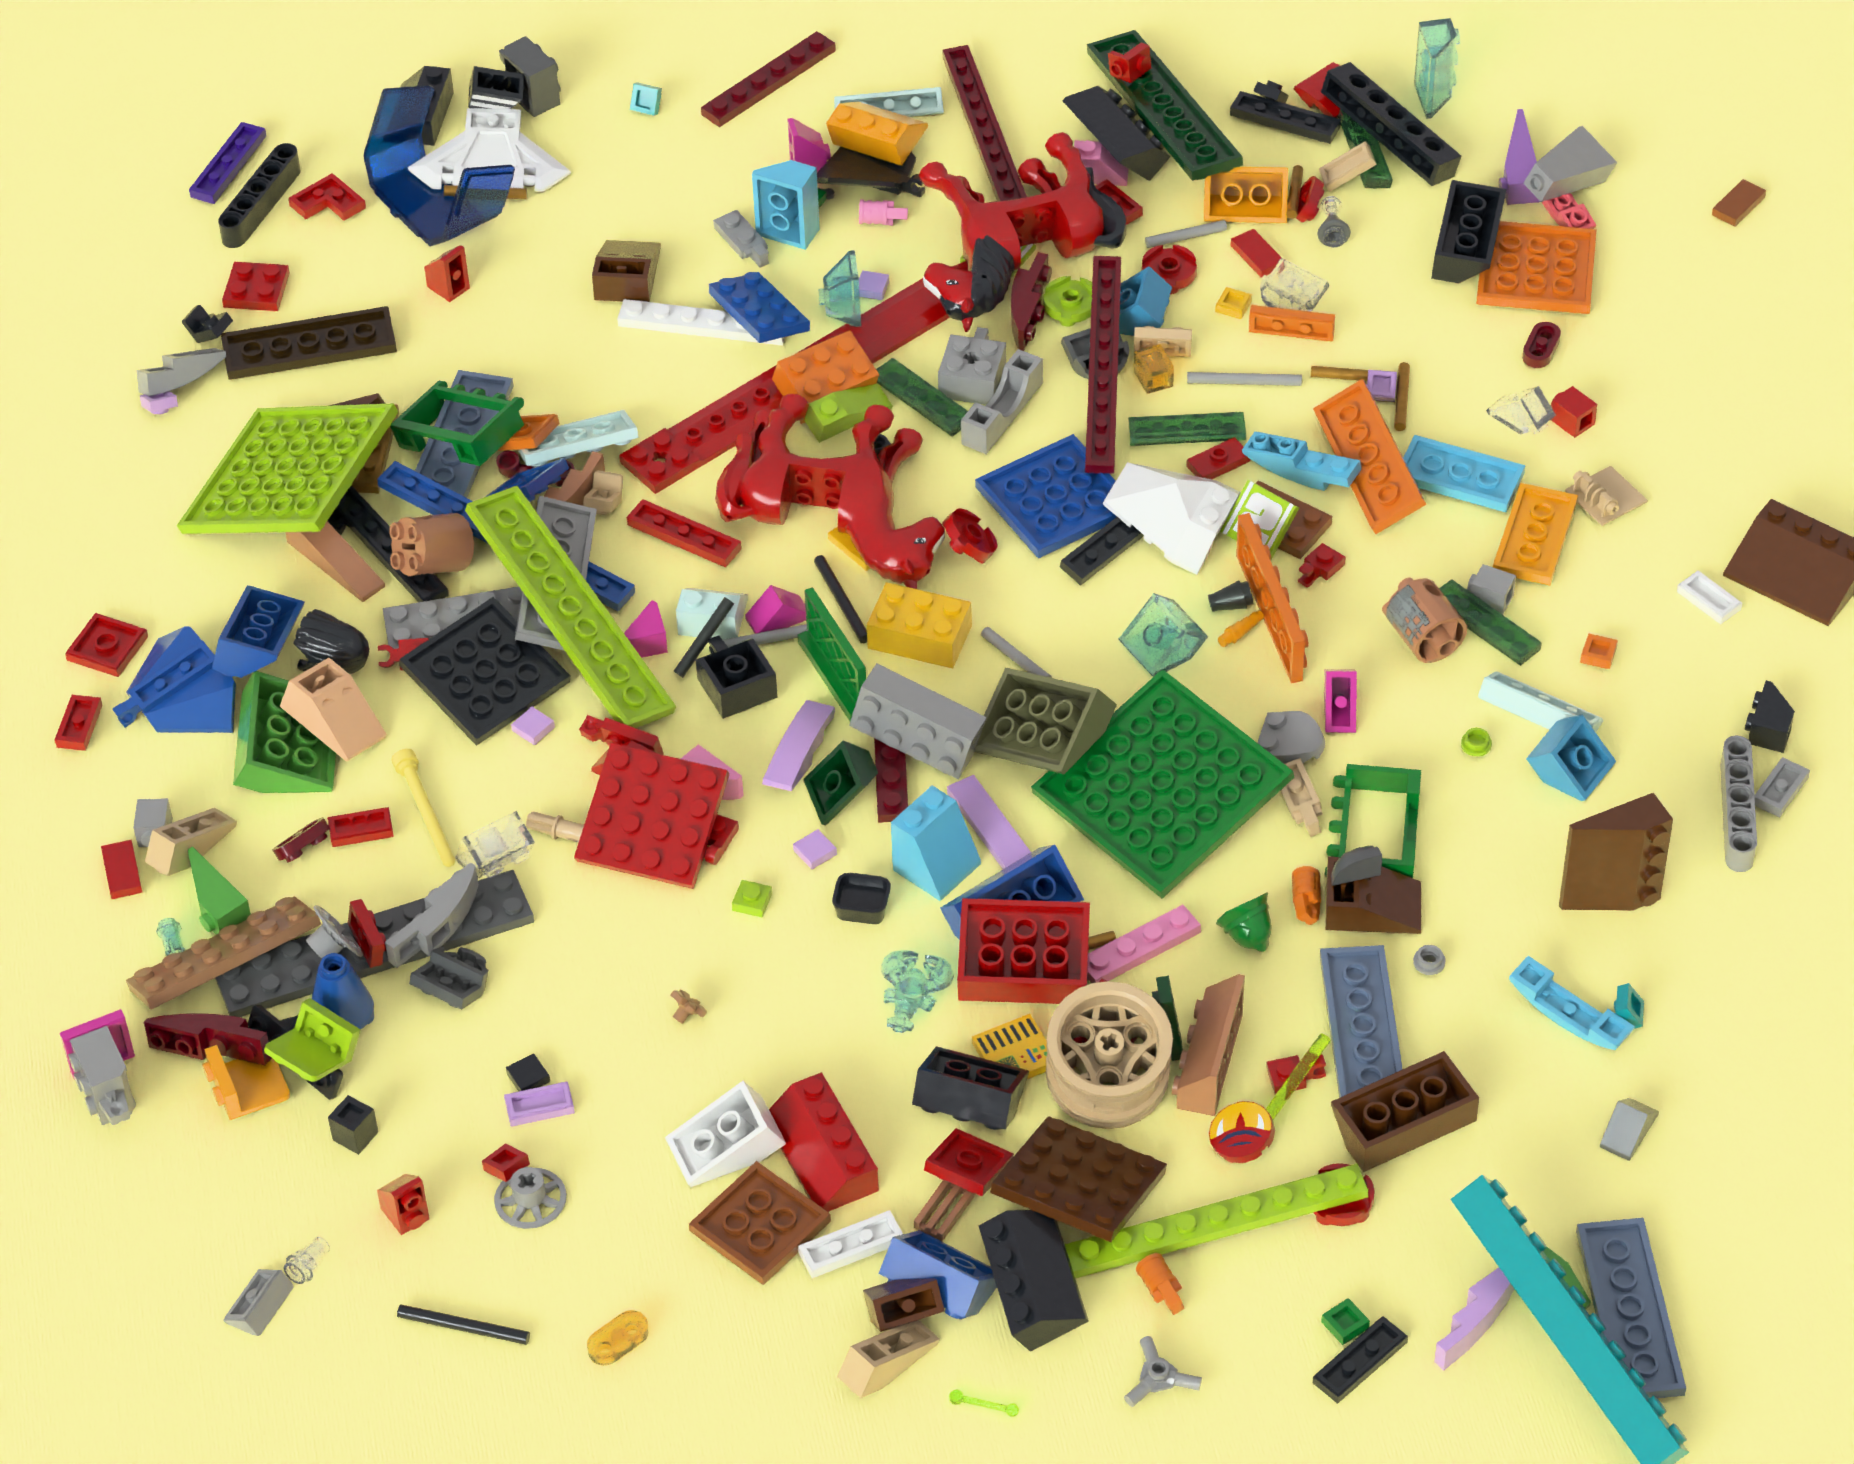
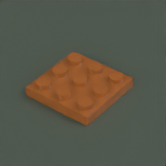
(759, 1222)

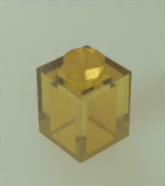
(1153, 369)

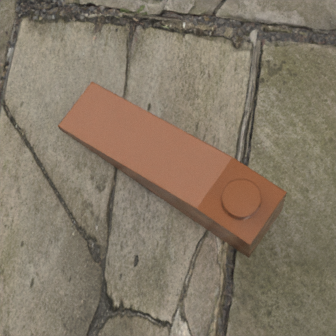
(338, 560)

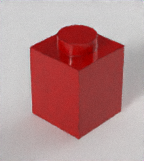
(1574, 411)

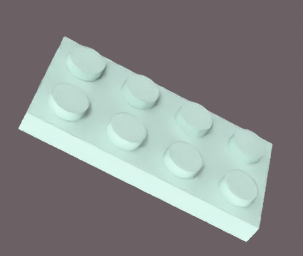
(582, 436)

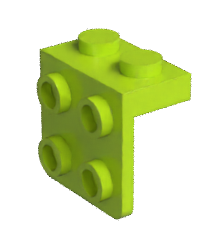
(316, 1044)

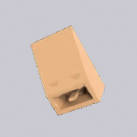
(333, 709)

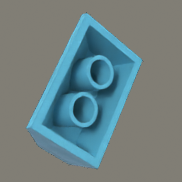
(786, 203)

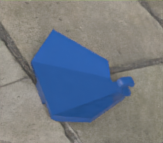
(180, 688)

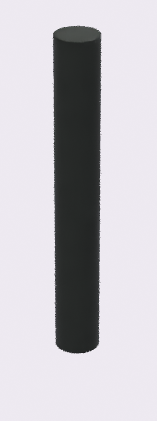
(702, 639)

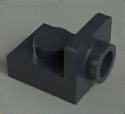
(205, 326)

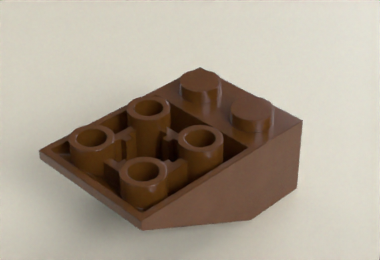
(625, 270)
(1374, 904)

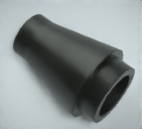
(1231, 597)

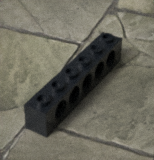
(1391, 124)

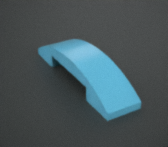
(1566, 1009)

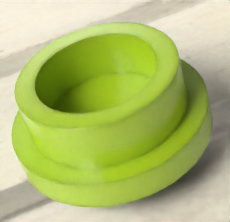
(1476, 742)

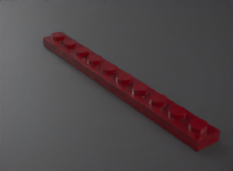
(983, 123)
(1103, 365)

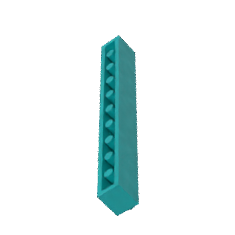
(1568, 1324)

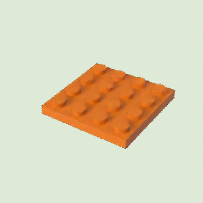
(1540, 268)

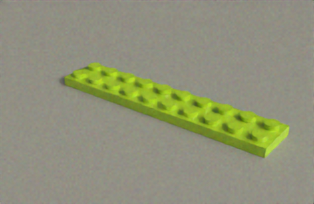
(570, 608)

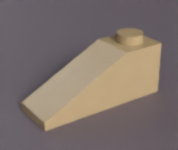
(171, 842)
(885, 1356)

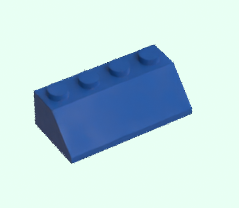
(255, 632)
(1035, 877)

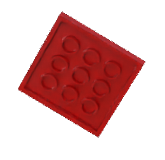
(651, 815)

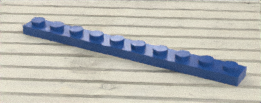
(441, 500)

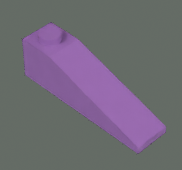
(1518, 164)

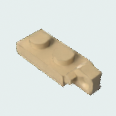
(1302, 798)

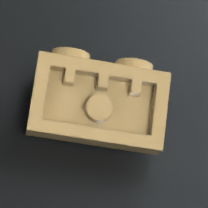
(1174, 340)

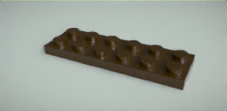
(308, 342)

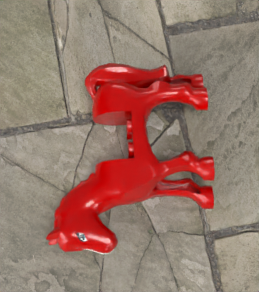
(770, 478)

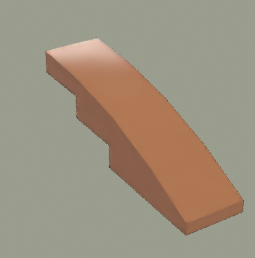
(578, 482)

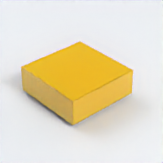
(1233, 303)

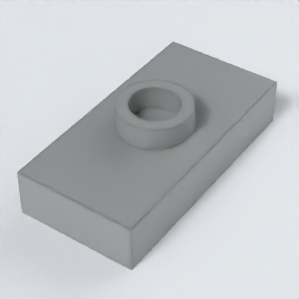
(1781, 787)

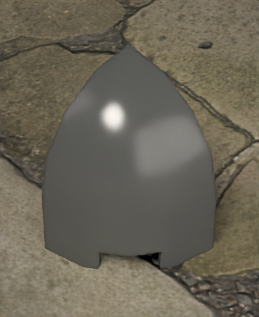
(1357, 865)

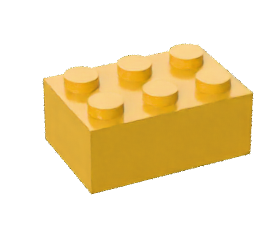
(919, 625)

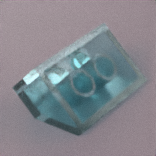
(1435, 63)

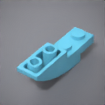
(1294, 461)

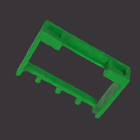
(470, 449)
(1385, 780)

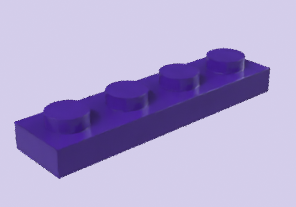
(227, 162)

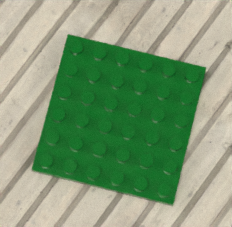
(1164, 784)

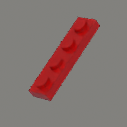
(684, 533)

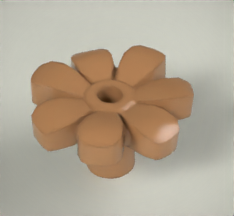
(686, 1006)

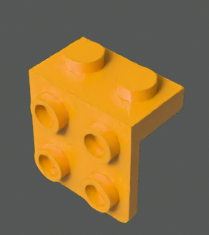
(244, 1085)

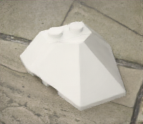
(1172, 511)

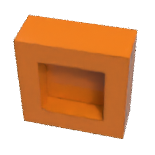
(1599, 651)

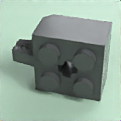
(539, 71)

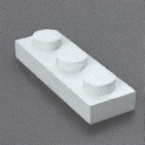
(849, 1244)

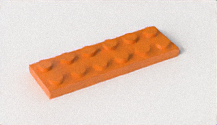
(1360, 433)
(1271, 598)

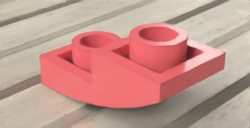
(1568, 213)

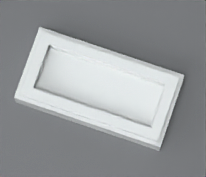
(1709, 597)

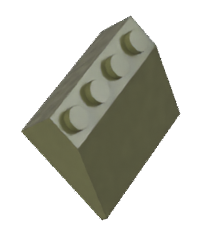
(1043, 721)

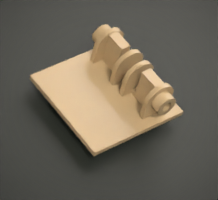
(1605, 494)

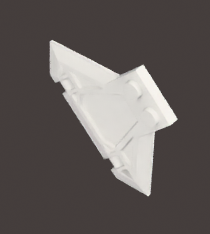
(490, 139)

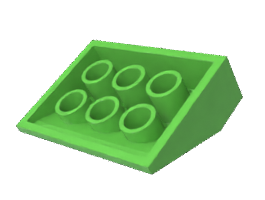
(276, 749)

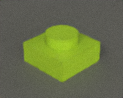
(751, 898)

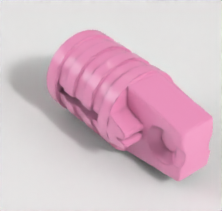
(880, 212)

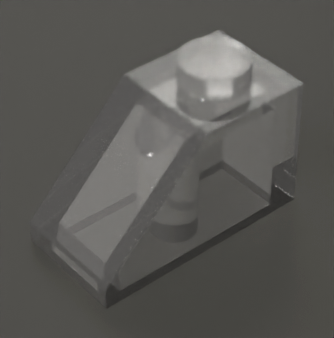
(1523, 411)

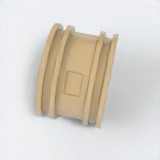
(1108, 1018)

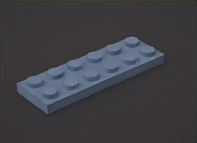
(439, 457)
(1360, 1015)
(1631, 1301)

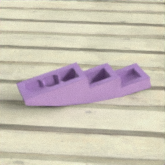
(797, 746)
(1484, 1305)

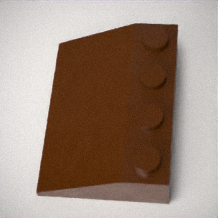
(1796, 562)
(1617, 857)

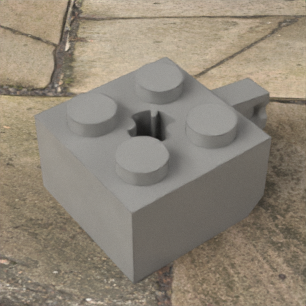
(972, 367)
(102, 1076)

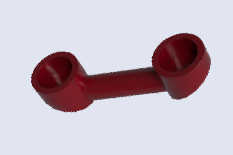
(509, 464)

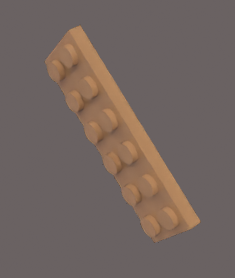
(222, 952)

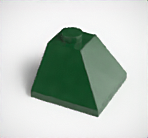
(839, 779)

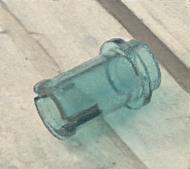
(169, 932)

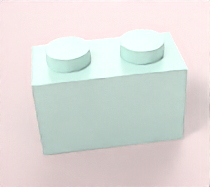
(697, 607)

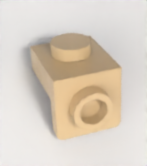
(605, 492)

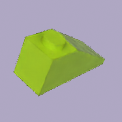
(842, 410)

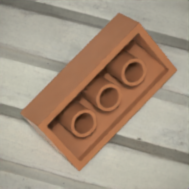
(1210, 1046)

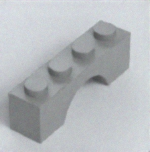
(1019, 382)

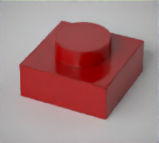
(505, 1162)

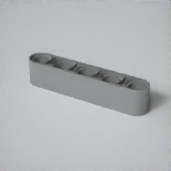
(1738, 803)

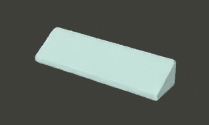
(904, 102)
(1530, 702)

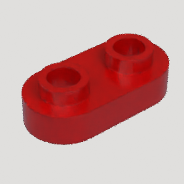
(1309, 198)

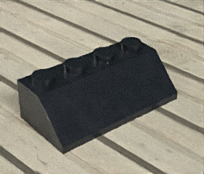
(1118, 130)
(1467, 231)
(1033, 1276)

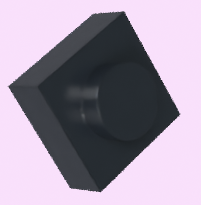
(1271, 91)

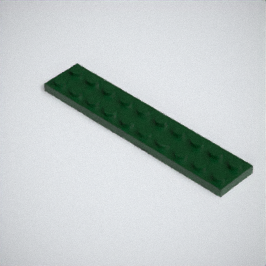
(1169, 111)

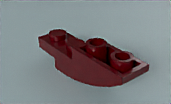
(1027, 300)
(194, 1032)

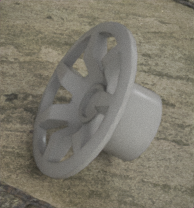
(328, 936)
(529, 1193)

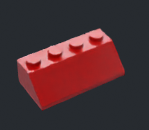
(823, 1145)

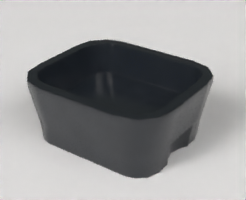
(861, 897)

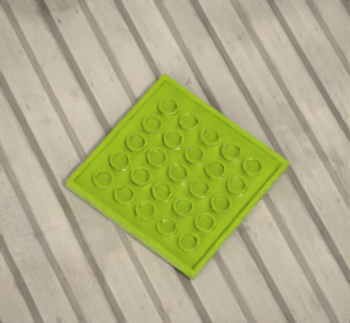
(288, 469)

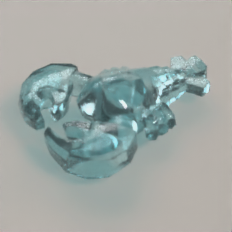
(912, 986)

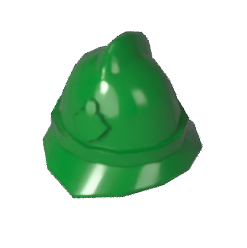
(1249, 923)

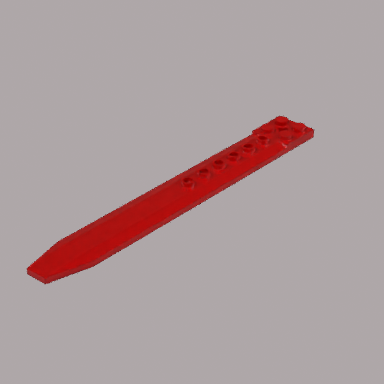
(715, 427)

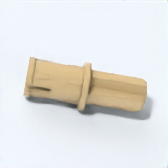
(554, 826)

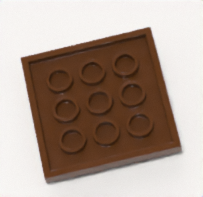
(1079, 1178)

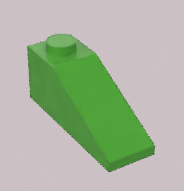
(217, 898)

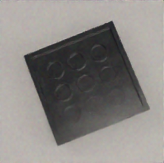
(482, 672)

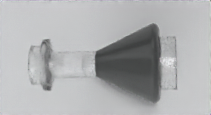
(1333, 230)

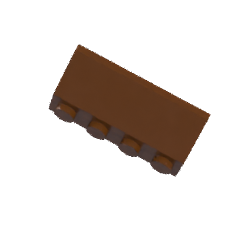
(1405, 1111)

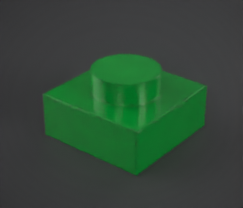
(1345, 1321)

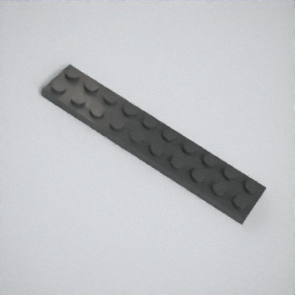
(292, 967)

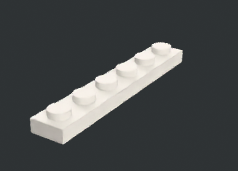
(684, 321)

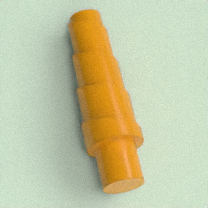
(1240, 628)

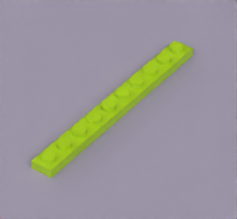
(1218, 1220)

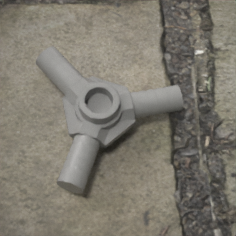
(1158, 1375)

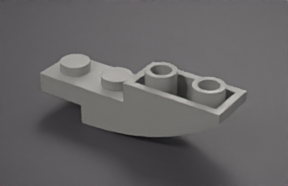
(443, 915)

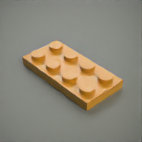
(1535, 533)

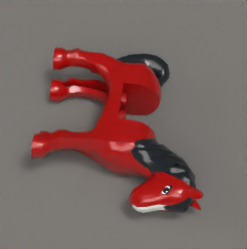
(1070, 215)

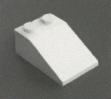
(725, 1136)

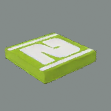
(1267, 510)

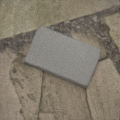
(259, 1301)

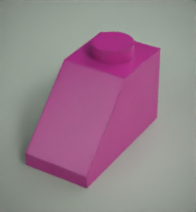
(806, 145)
(1340, 700)

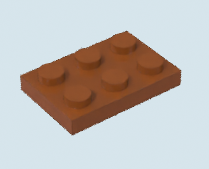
(1305, 528)

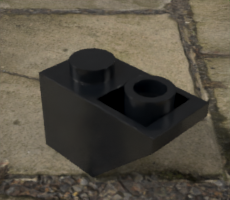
(1772, 719)

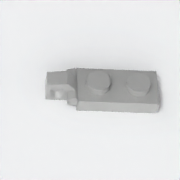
(742, 237)

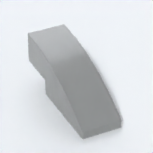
(178, 370)

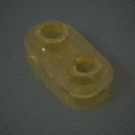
(616, 1339)

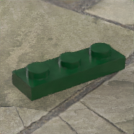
(1165, 999)

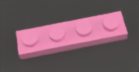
(1142, 944)

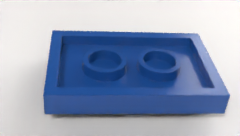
(535, 479)

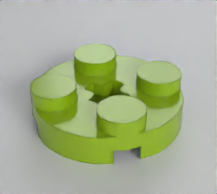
(1068, 311)

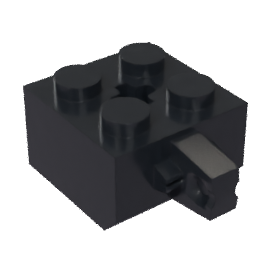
(736, 676)

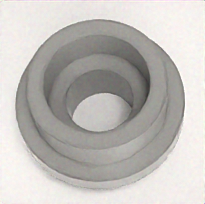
(1433, 955)

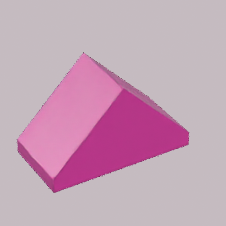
(776, 610)
(648, 632)

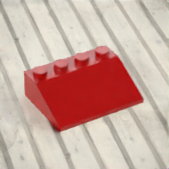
(1022, 950)

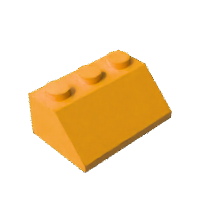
(875, 131)
(1247, 195)

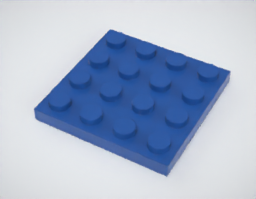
(1049, 496)

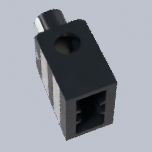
(495, 89)

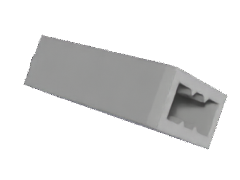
(1570, 167)

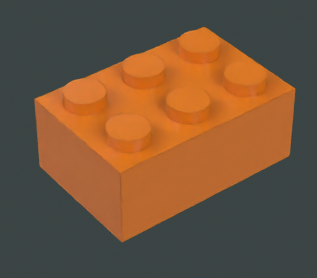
(825, 369)

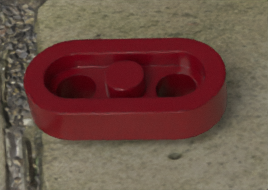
(1541, 344)
(311, 833)

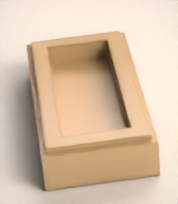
(1347, 166)

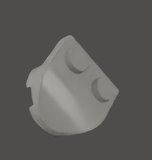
(1291, 736)

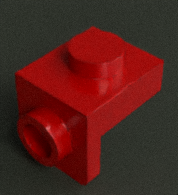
(1131, 64)

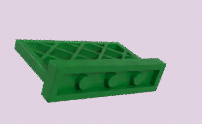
(831, 654)

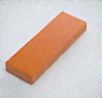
(1292, 323)

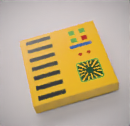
(1014, 1044)

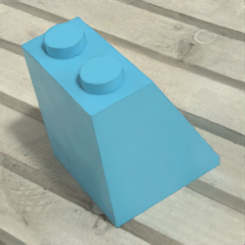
(933, 844)

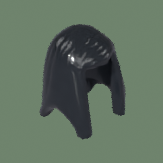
(328, 637)

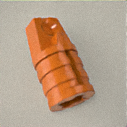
(1306, 893)
(1160, 1281)

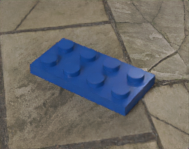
(759, 307)

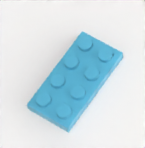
(1463, 473)

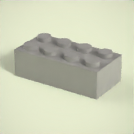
(917, 721)

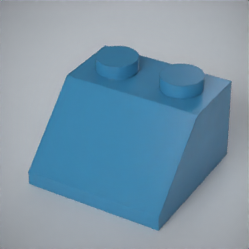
(1143, 301)
(1571, 757)

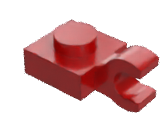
(1320, 563)
(1281, 1069)

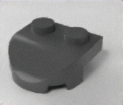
(1078, 351)
(452, 976)

